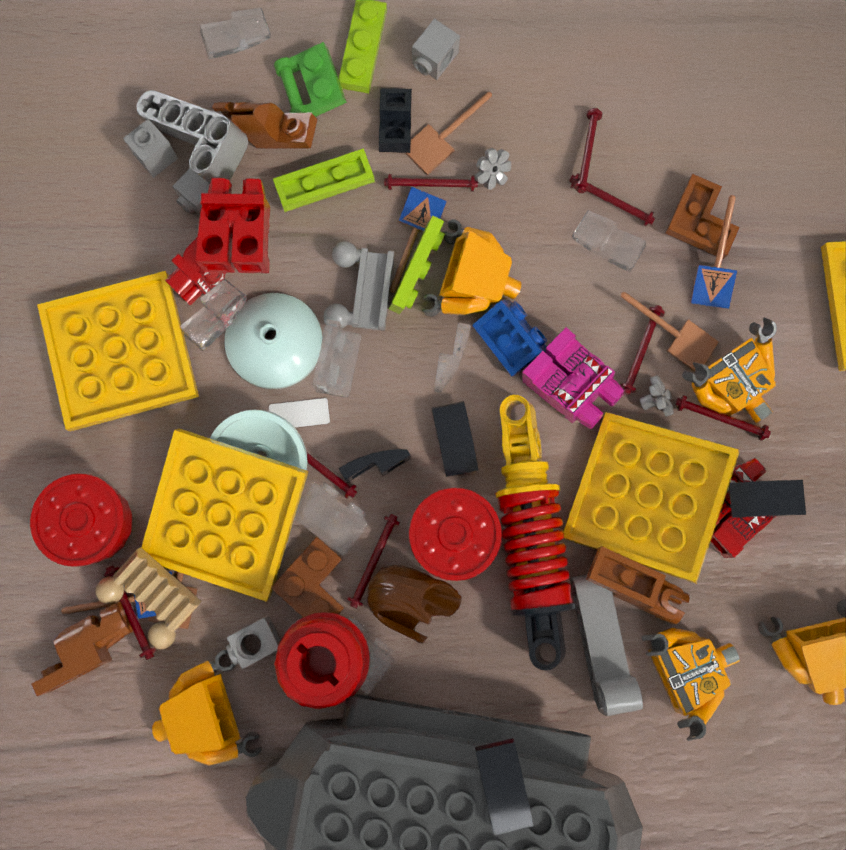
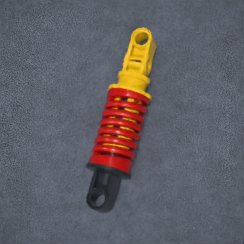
(531, 537)

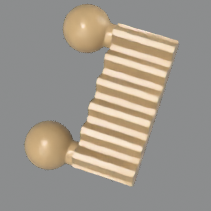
(156, 589)

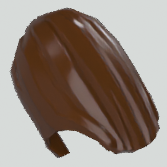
(405, 597)

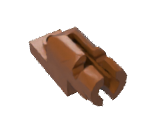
(269, 126)
(637, 585)
(84, 647)

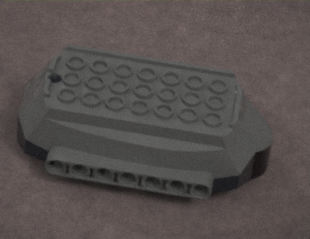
(413, 782)

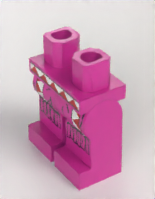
(572, 380)

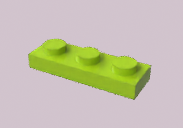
(362, 45)
(324, 180)
(418, 266)

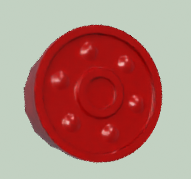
(80, 520)
(455, 534)
(322, 660)

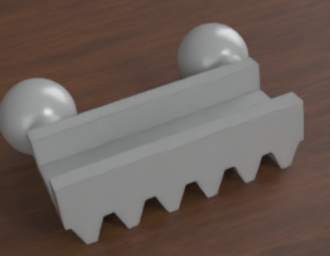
(371, 290)

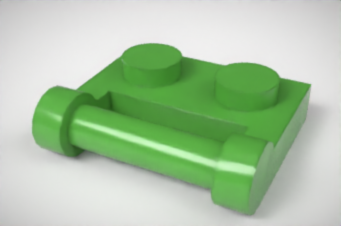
(319, 79)

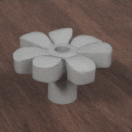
(492, 168)
(658, 397)

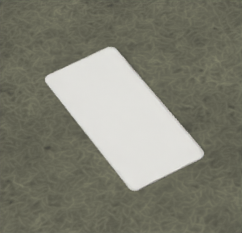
(303, 412)

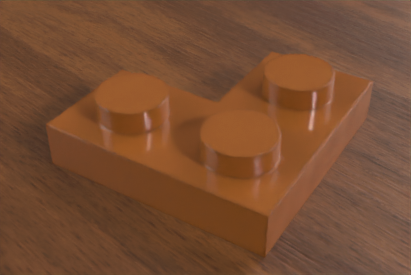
(693, 220)
(302, 581)

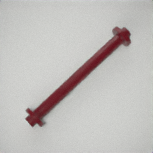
(594, 115)
(419, 182)
(648, 218)
(628, 386)
(761, 432)
(350, 491)
(355, 601)
(132, 618)

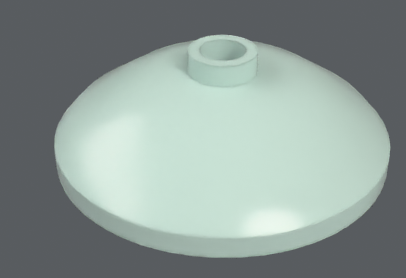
(275, 361)
(263, 432)

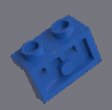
(510, 336)

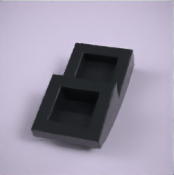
(395, 120)
(455, 439)
(384, 460)
(767, 498)
(504, 786)

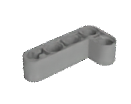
(216, 138)
(604, 650)

